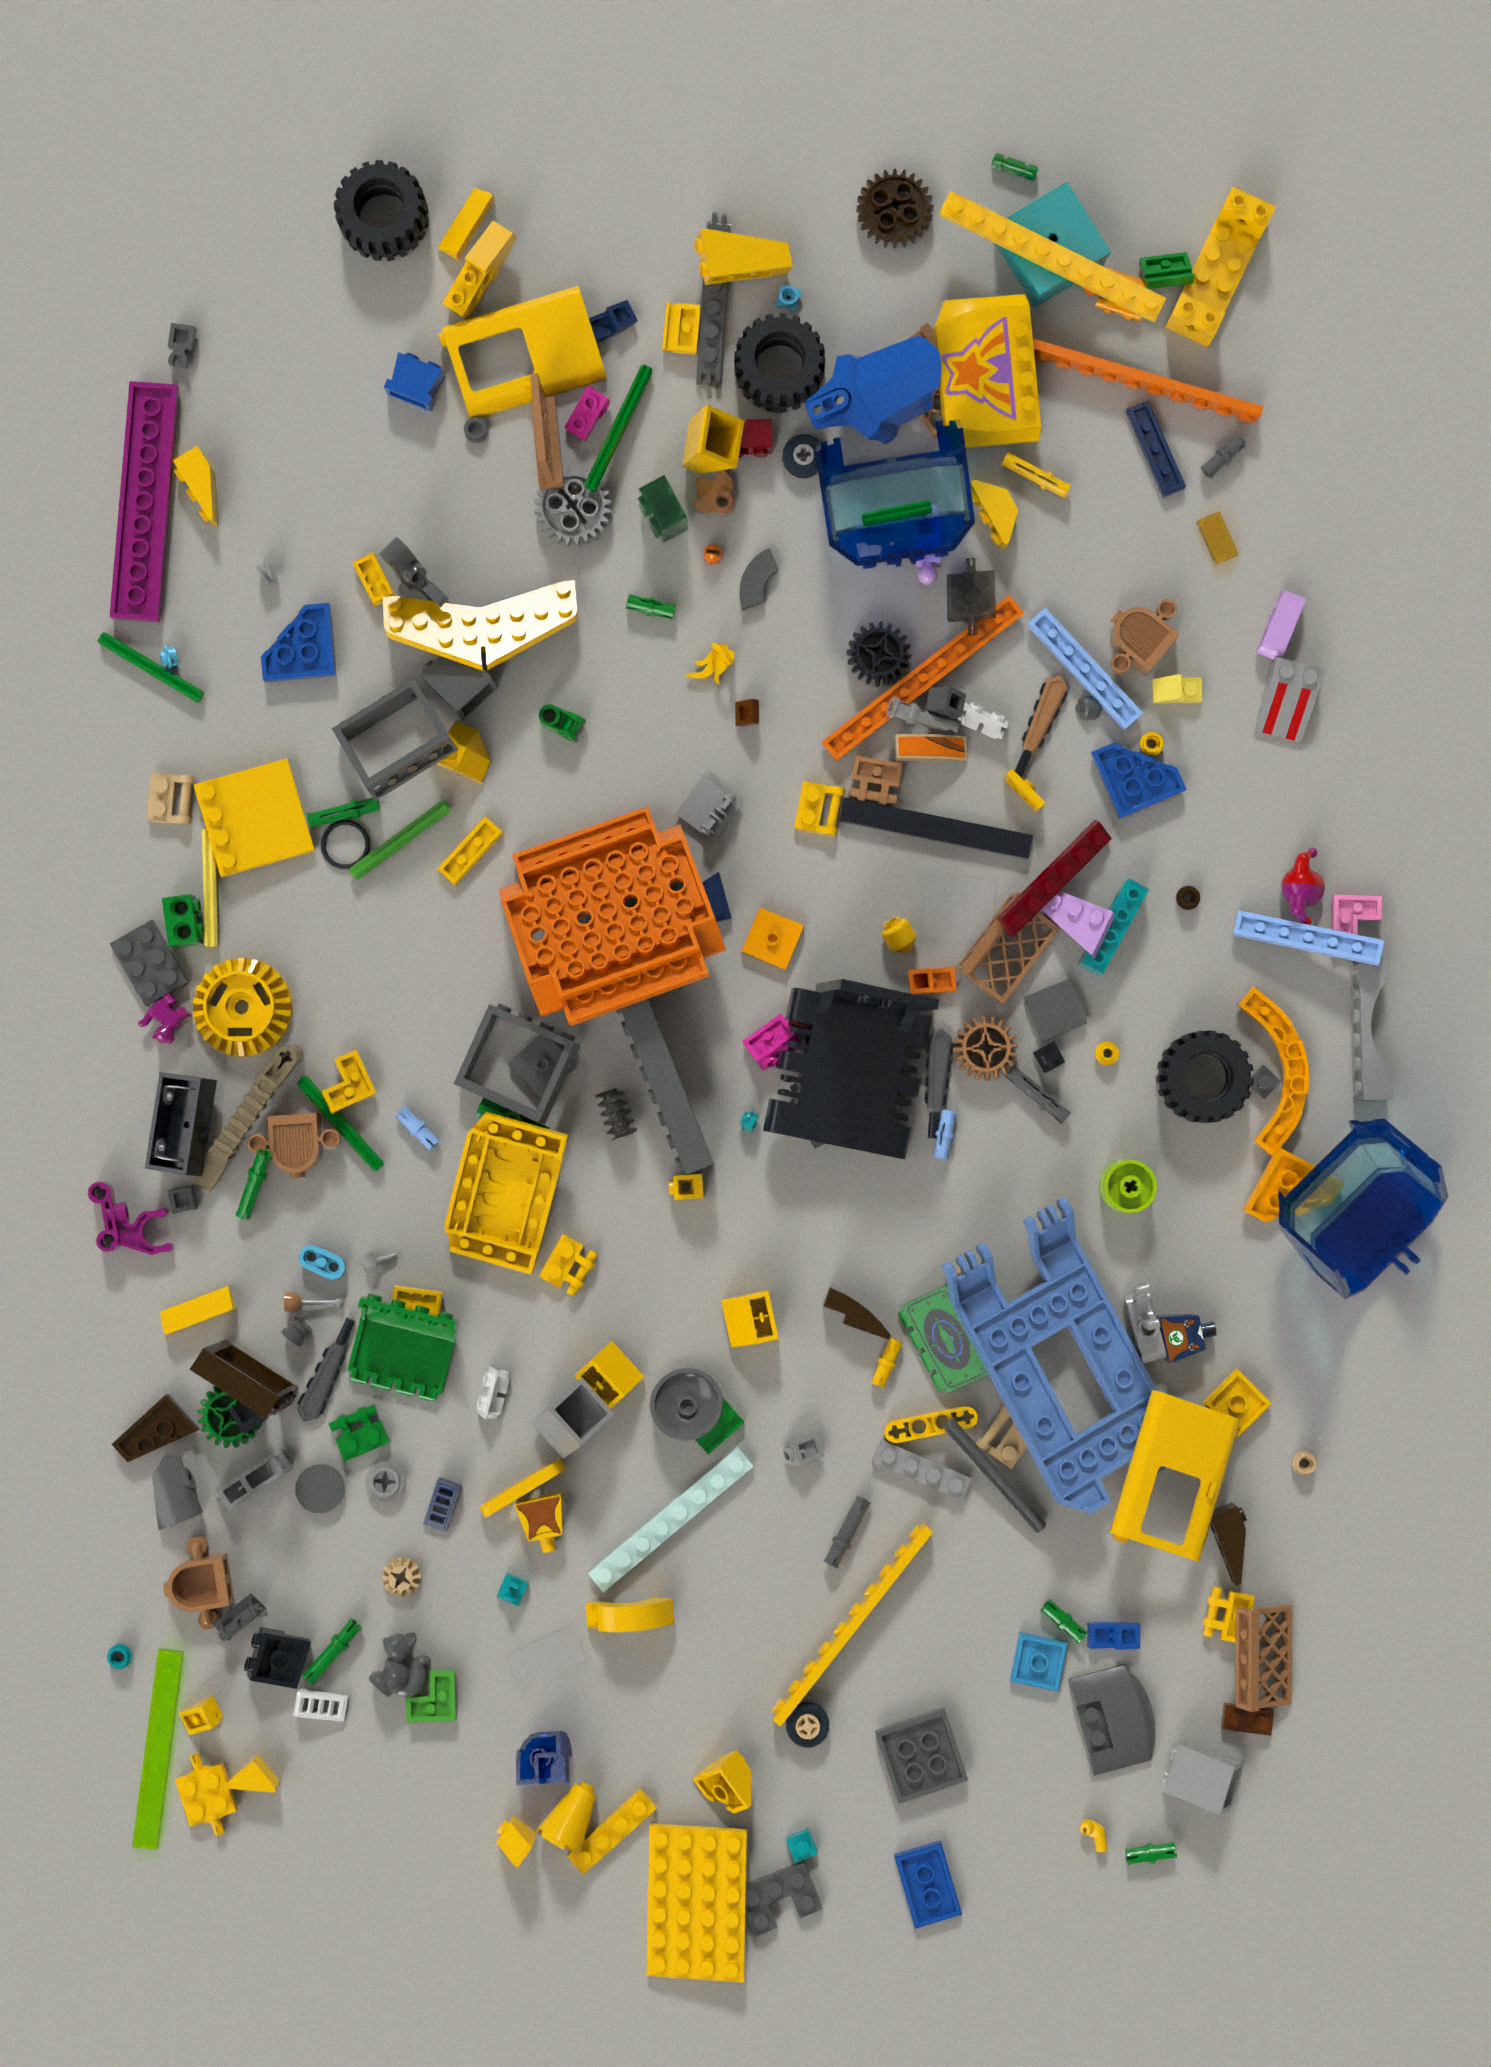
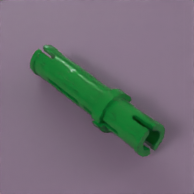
(316, 818)
(257, 1175)
(339, 1643)

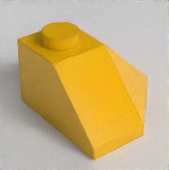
(471, 757)
(727, 1781)

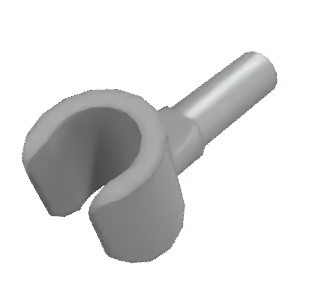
(370, 1261)

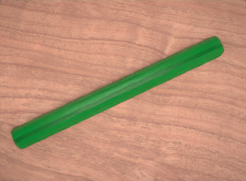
(618, 428)

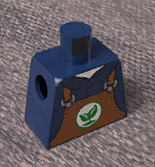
(1184, 1335)

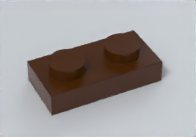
(1245, 1721)

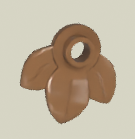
(711, 492)

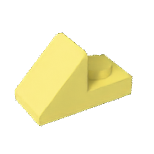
(1177, 689)

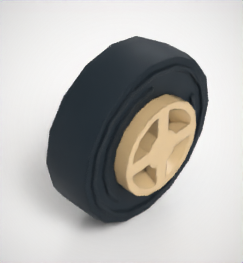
(809, 1733)

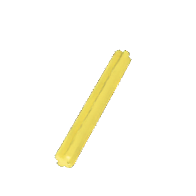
(209, 893)

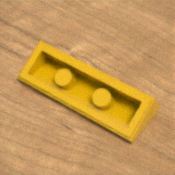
(466, 223)
(197, 1310)

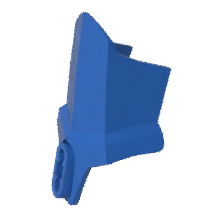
(879, 389)

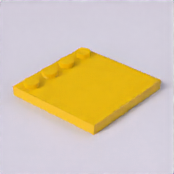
(254, 818)

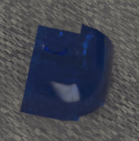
(544, 1759)

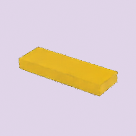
(470, 851)

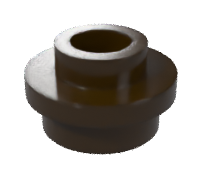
(1193, 892)

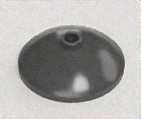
(684, 1389)

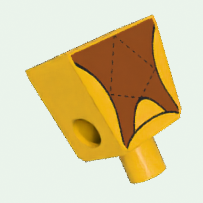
(542, 1519)

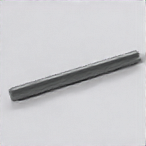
(994, 1475)

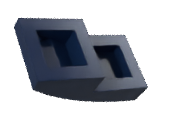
(612, 321)

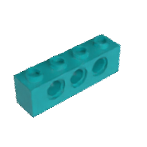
(1125, 906)

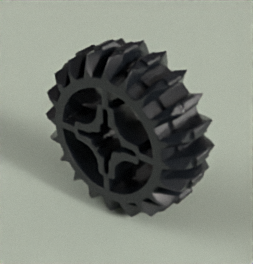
(869, 649)

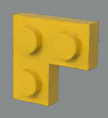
(355, 1084)

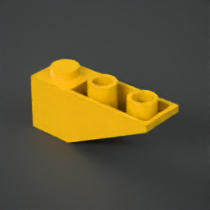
(200, 478)

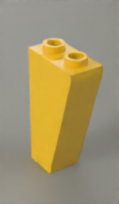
(739, 257)

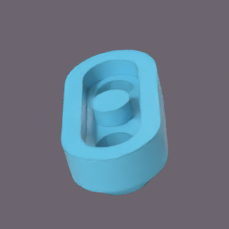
(323, 1261)

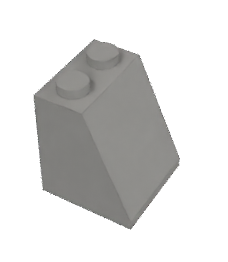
(572, 1418)
(1203, 1777)

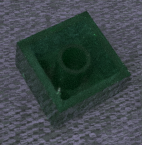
(663, 509)

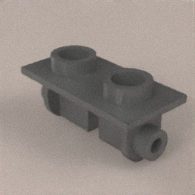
(238, 1616)

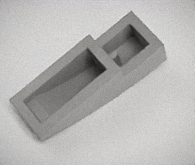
(253, 1479)

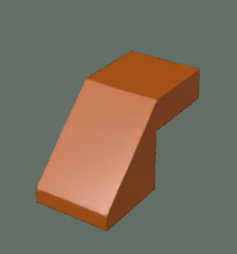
(932, 980)

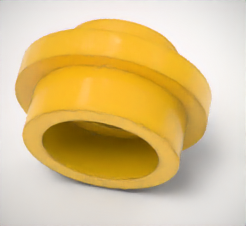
(1159, 743)
(1099, 1053)

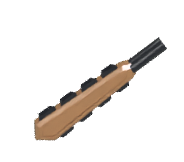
(1046, 708)

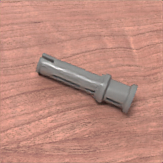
(913, 714)

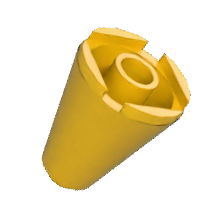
(570, 1818)

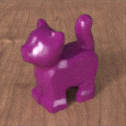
(170, 1019)

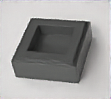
(182, 1199)

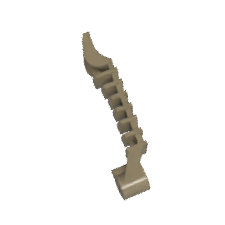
(246, 1113)

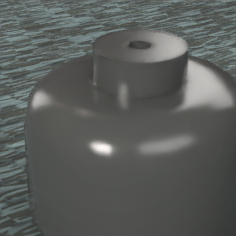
(1088, 708)

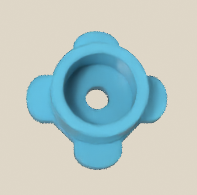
(794, 293)
(168, 657)

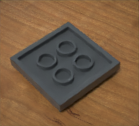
(921, 1755)

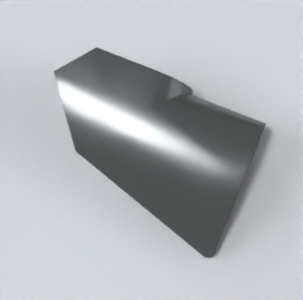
(174, 1492)

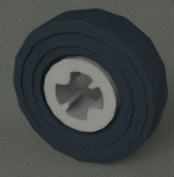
(793, 448)

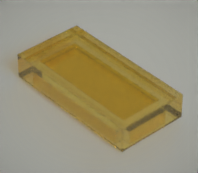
(1217, 538)

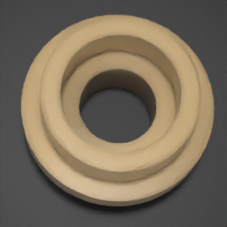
(1309, 1468)

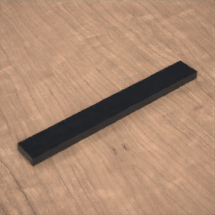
(936, 828)

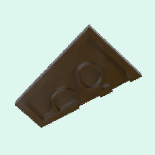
(155, 1429)

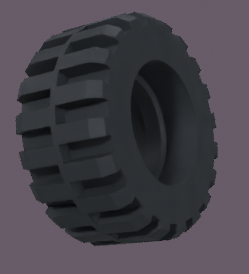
(375, 181)
(772, 333)
(1236, 1070)

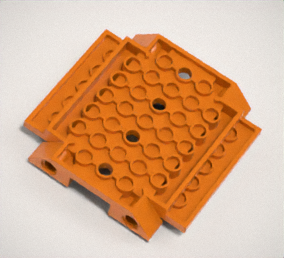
(622, 950)

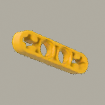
(930, 1421)
(522, 1487)

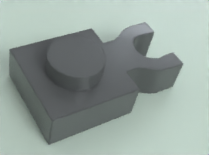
(181, 341)

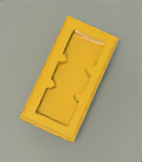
(373, 578)
(1024, 789)
(418, 1296)

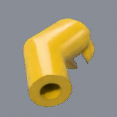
(1095, 1831)

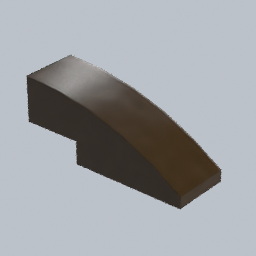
(855, 1313)

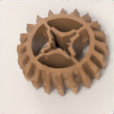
(1006, 1046)

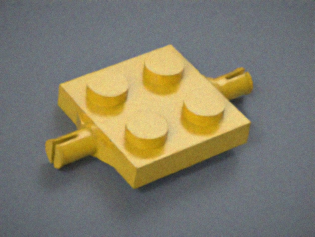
(205, 1794)

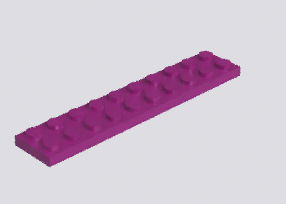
(144, 501)

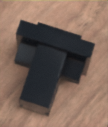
(1048, 1057)

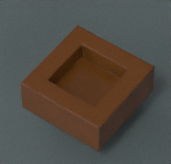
(747, 712)

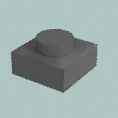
(1264, 1082)

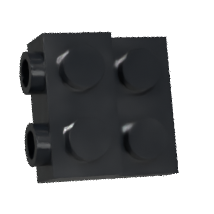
(276, 1658)

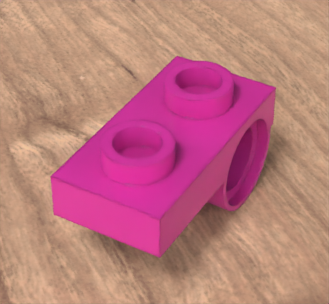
(587, 412)

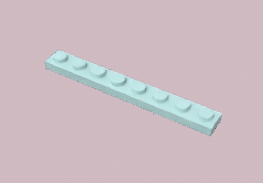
(670, 1519)

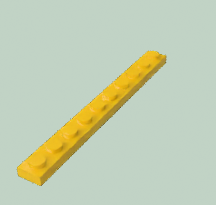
(1051, 256)
(844, 1631)

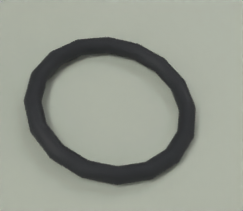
(330, 828)

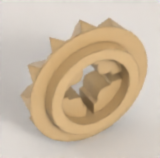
(398, 1565)

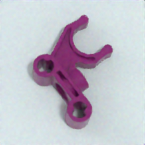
(118, 1224)

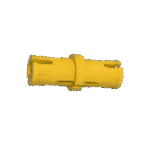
(886, 1362)

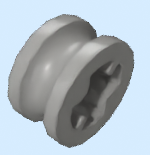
(266, 572)

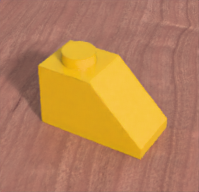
(515, 1840)

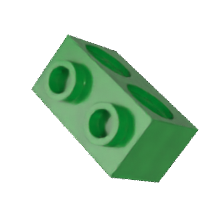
(175, 922)

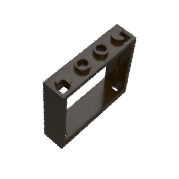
(244, 1378)

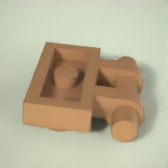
(876, 772)

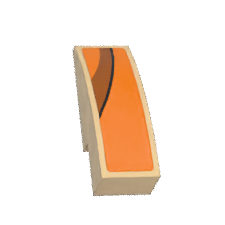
(930, 748)

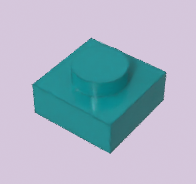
(801, 1845)

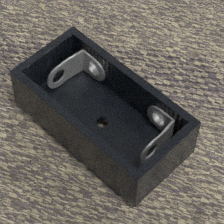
(172, 1144)

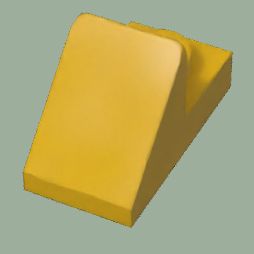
(201, 1716)

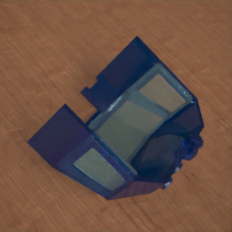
(892, 482)
(1363, 1206)

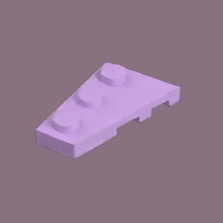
(1080, 920)

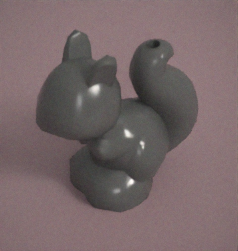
(396, 1675)

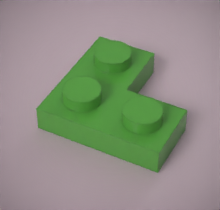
(439, 1704)

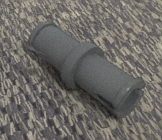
(1223, 456)

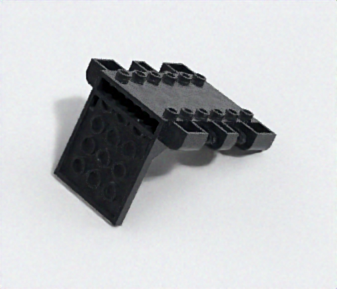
(851, 1066)

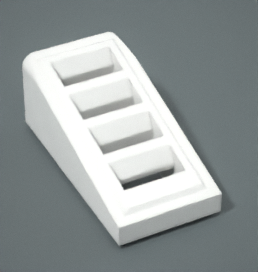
(302, 1712)

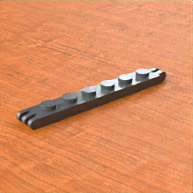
(712, 320)

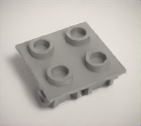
(709, 808)

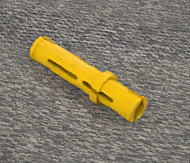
(1011, 462)

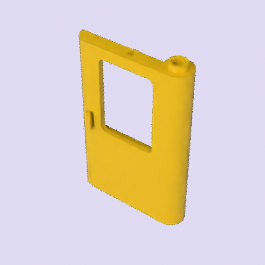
(558, 344)
(1184, 1440)

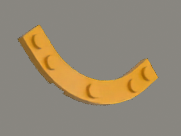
(1294, 1068)

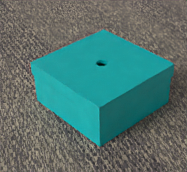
(1065, 222)

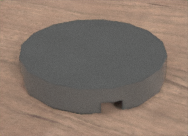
(319, 1488)

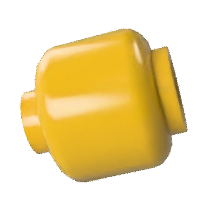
(898, 935)

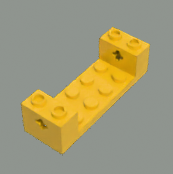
(1220, 266)

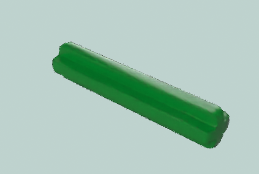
(896, 513)

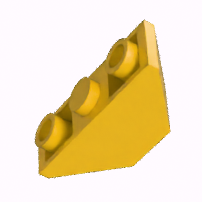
(996, 510)

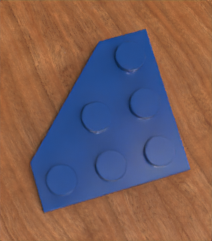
(302, 648)
(1135, 778)

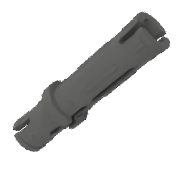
(1036, 1093)
(847, 1531)

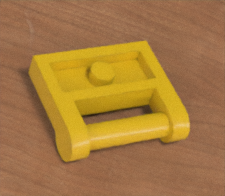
(811, 807)

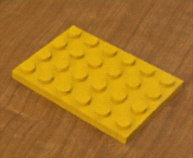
(697, 1902)

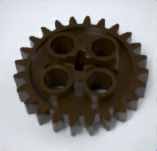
(901, 228)

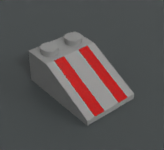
(1288, 699)

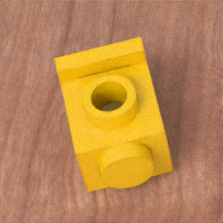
(695, 1181)

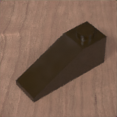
(1230, 1535)

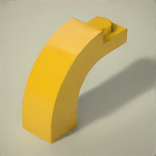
(630, 1616)

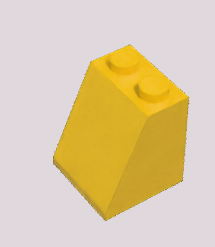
(712, 441)

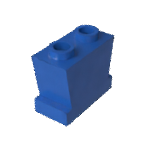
(415, 381)

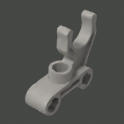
(1141, 1311)

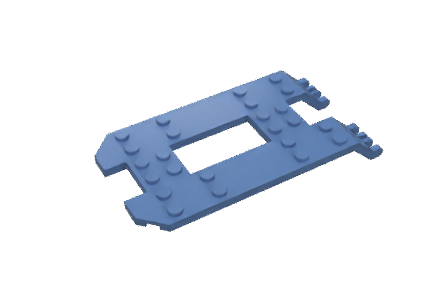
(1004, 1338)

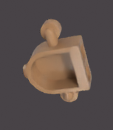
(1142, 637)
(295, 1141)
(201, 1583)

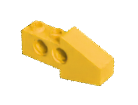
(481, 267)

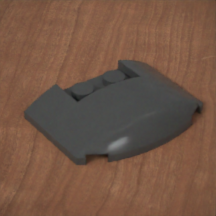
(1114, 1718)

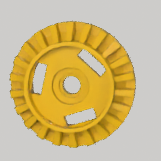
(267, 1022)

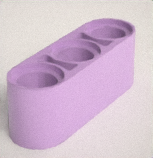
(1281, 625)

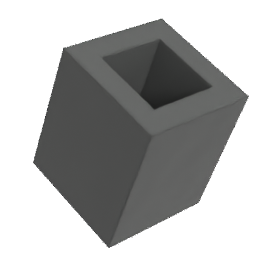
(945, 701)

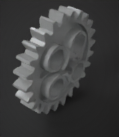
(555, 518)

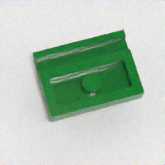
(1166, 270)
(727, 1424)

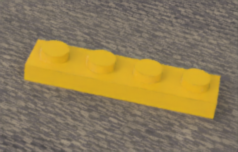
(613, 1830)

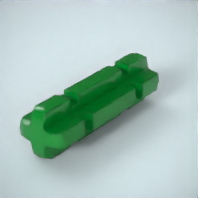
(1014, 166)

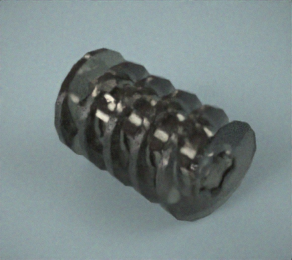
(616, 1113)

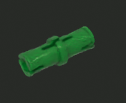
(650, 606)
(1063, 1621)
(1151, 1853)

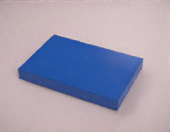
(928, 1884)

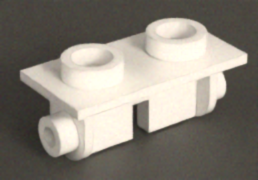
(992, 722)
(489, 1403)

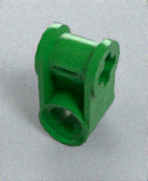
(562, 723)

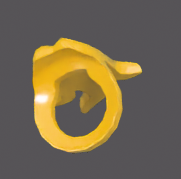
(717, 661)

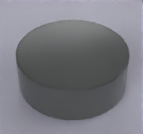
(476, 430)

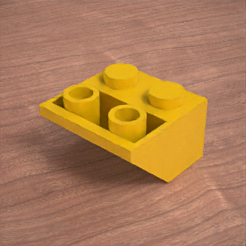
(749, 1319)
(610, 1374)

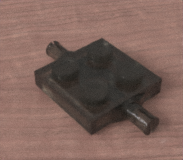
(971, 596)

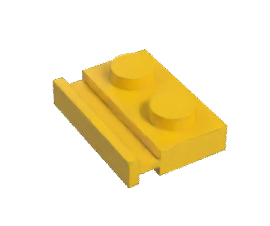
(681, 328)

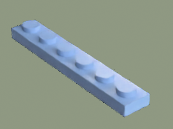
(1084, 669)
(1308, 938)

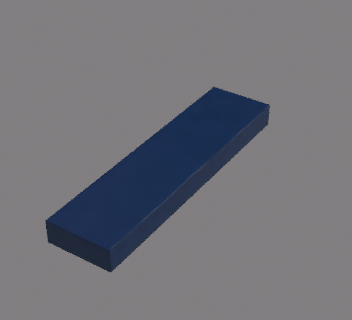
(1155, 449)

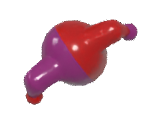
(1302, 886)

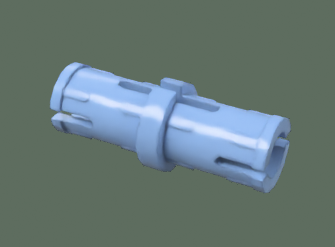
(417, 1128)
(944, 1134)

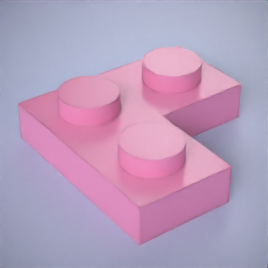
(1350, 908)

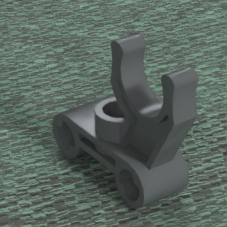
(410, 571)

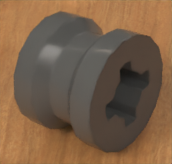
(297, 1331)

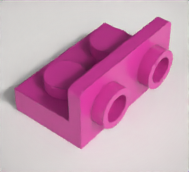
(768, 1040)

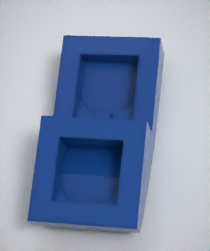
(1113, 1635)

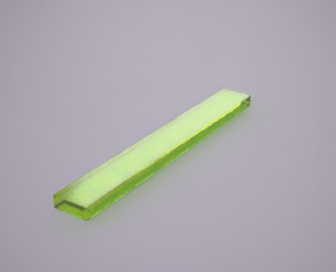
(157, 1749)

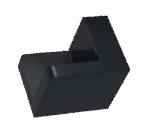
(245, 1417)

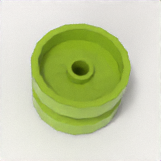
(1142, 1188)

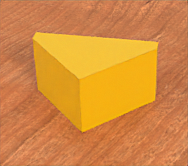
(254, 1777)

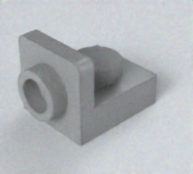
(803, 1450)

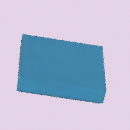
(1038, 1661)

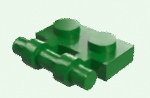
(363, 1439)

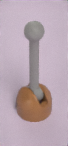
(293, 1302)

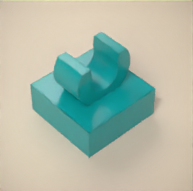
(512, 1589)

